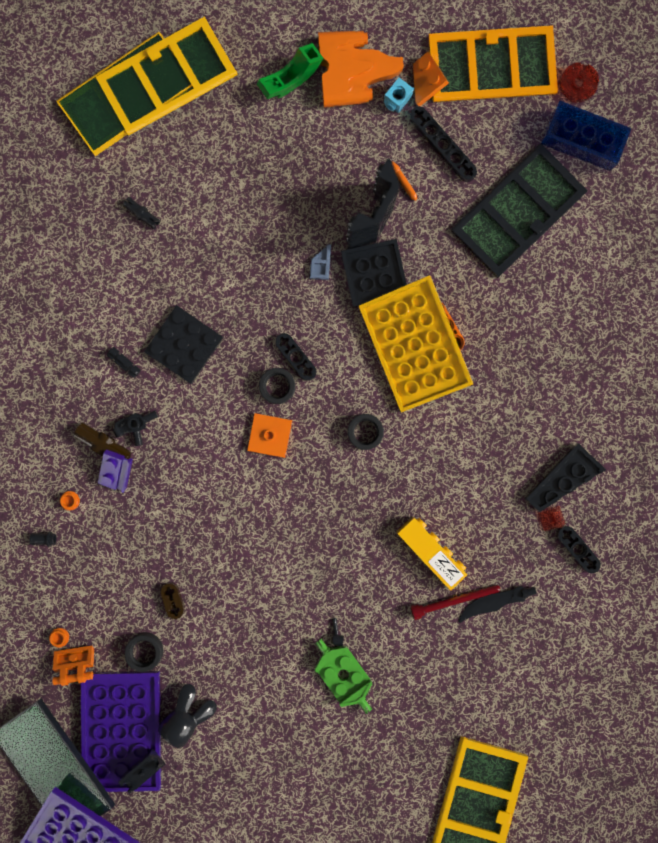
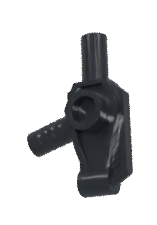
(134, 423)

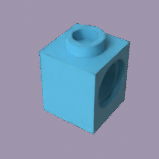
(398, 88)

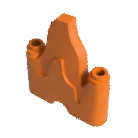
(352, 68)

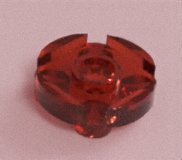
(581, 72)

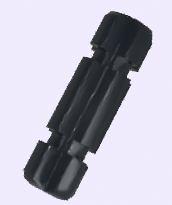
(123, 362)

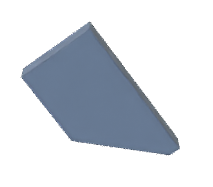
(321, 264)

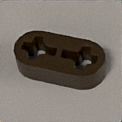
(177, 599)

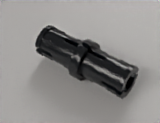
(141, 213)

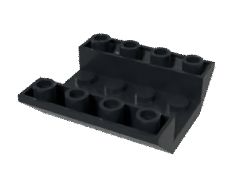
(366, 230)

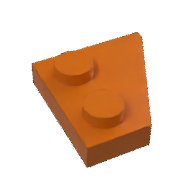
(427, 78)

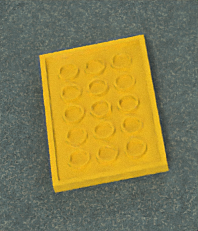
(416, 344)

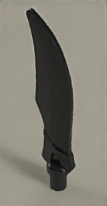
(495, 601)

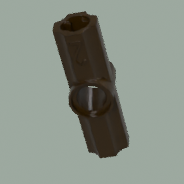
(99, 441)

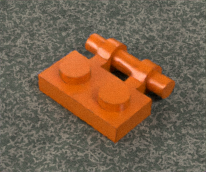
(73, 659)

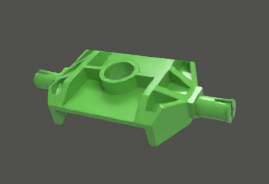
(348, 690)

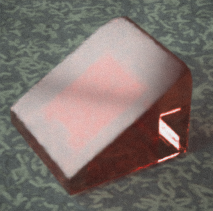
(552, 518)

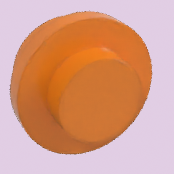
(70, 500)
(59, 637)

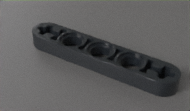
(442, 135)

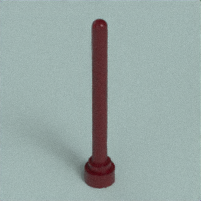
(419, 610)

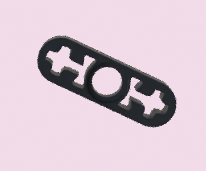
(291, 342)
(583, 563)

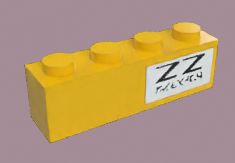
(431, 553)

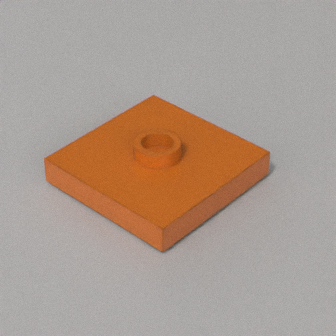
(269, 435)

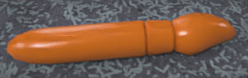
(404, 182)

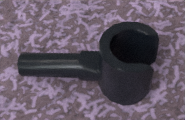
(337, 639)

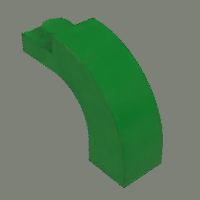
(293, 74)

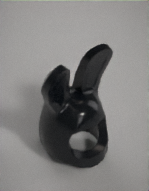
(180, 724)

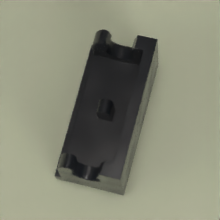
(142, 771)

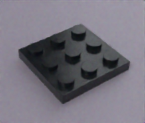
(373, 271)
(184, 344)

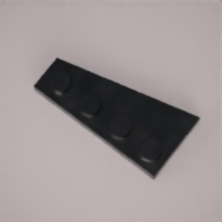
(568, 474)

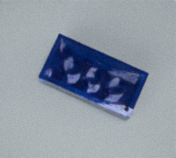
(586, 136)

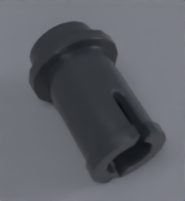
(43, 539)

